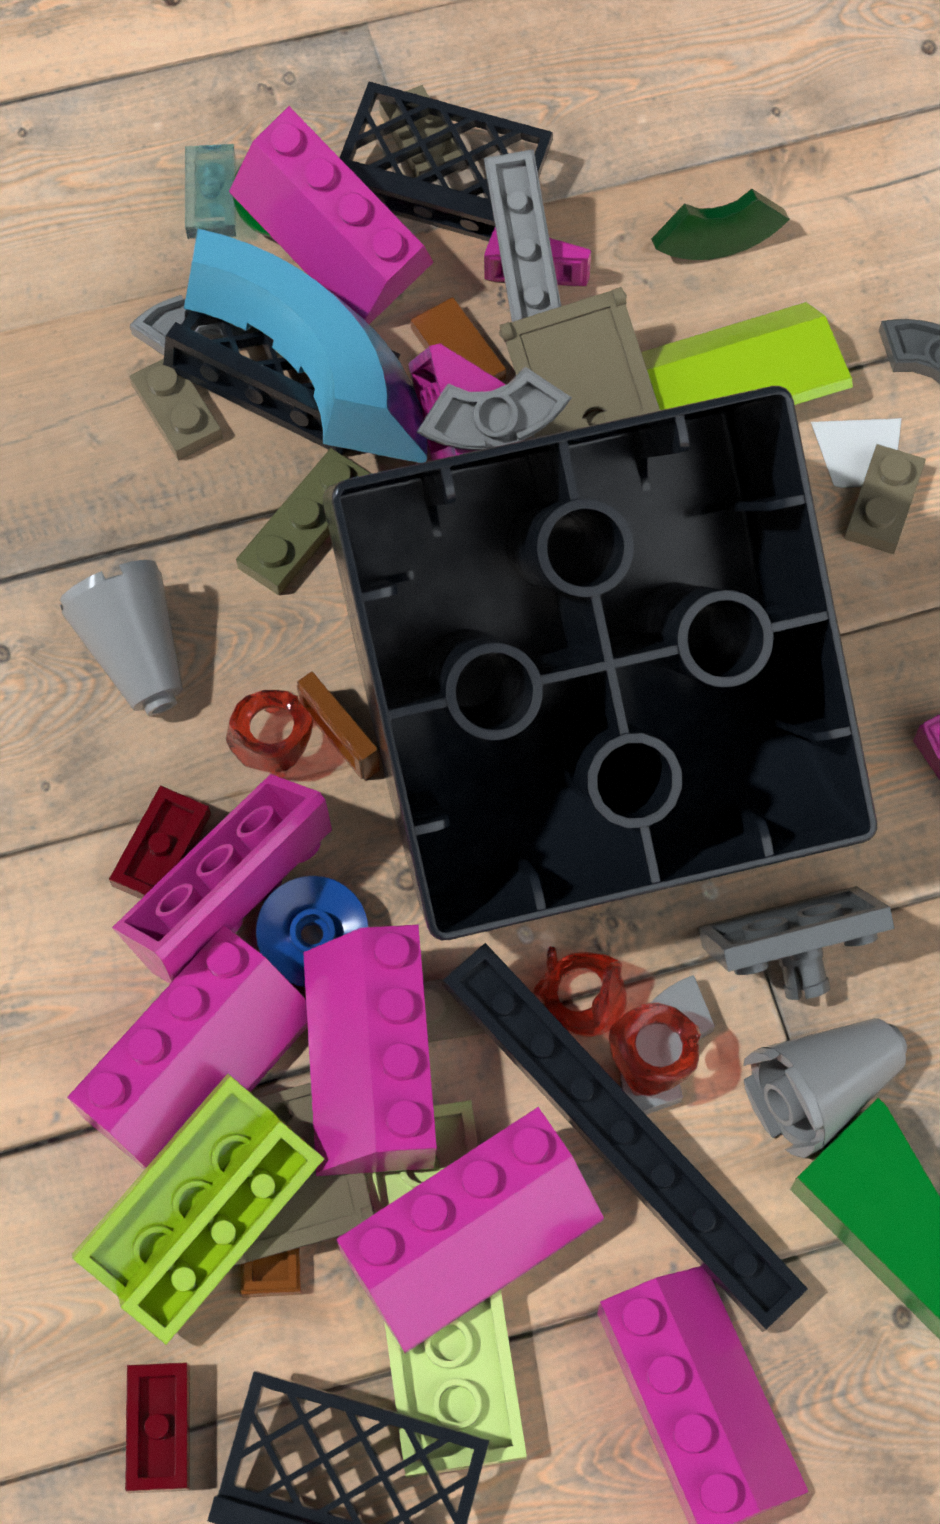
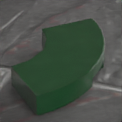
(720, 230)

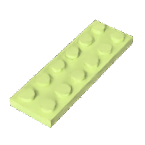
(465, 1369)

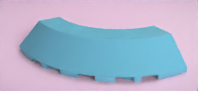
(355, 375)

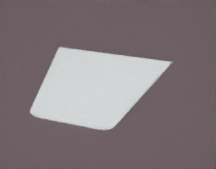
(850, 446)

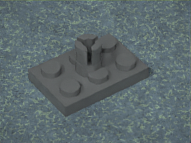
(796, 937)

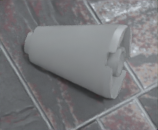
(129, 633)
(822, 1080)

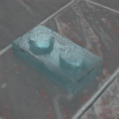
(207, 187)

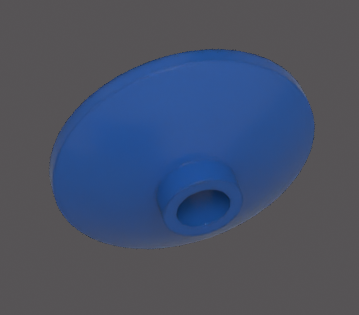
(303, 904)

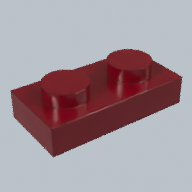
(159, 842)
(158, 1428)

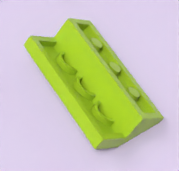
(774, 349)
(197, 1208)

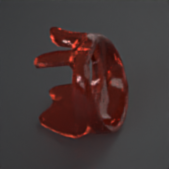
(274, 757)
(606, 1006)
(640, 1075)

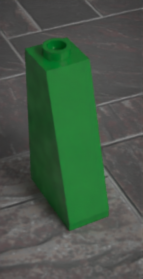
(881, 1208)

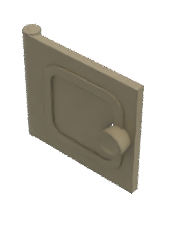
(587, 354)
(323, 1204)

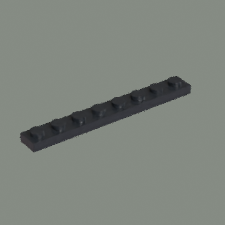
(625, 1138)

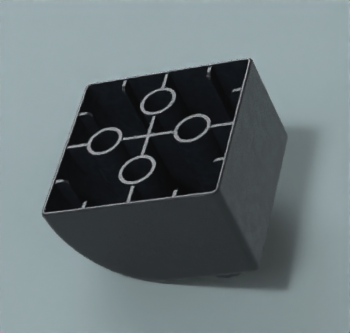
(602, 661)

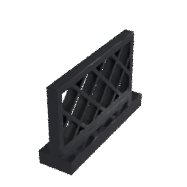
(419, 197)
(251, 384)
(249, 1506)

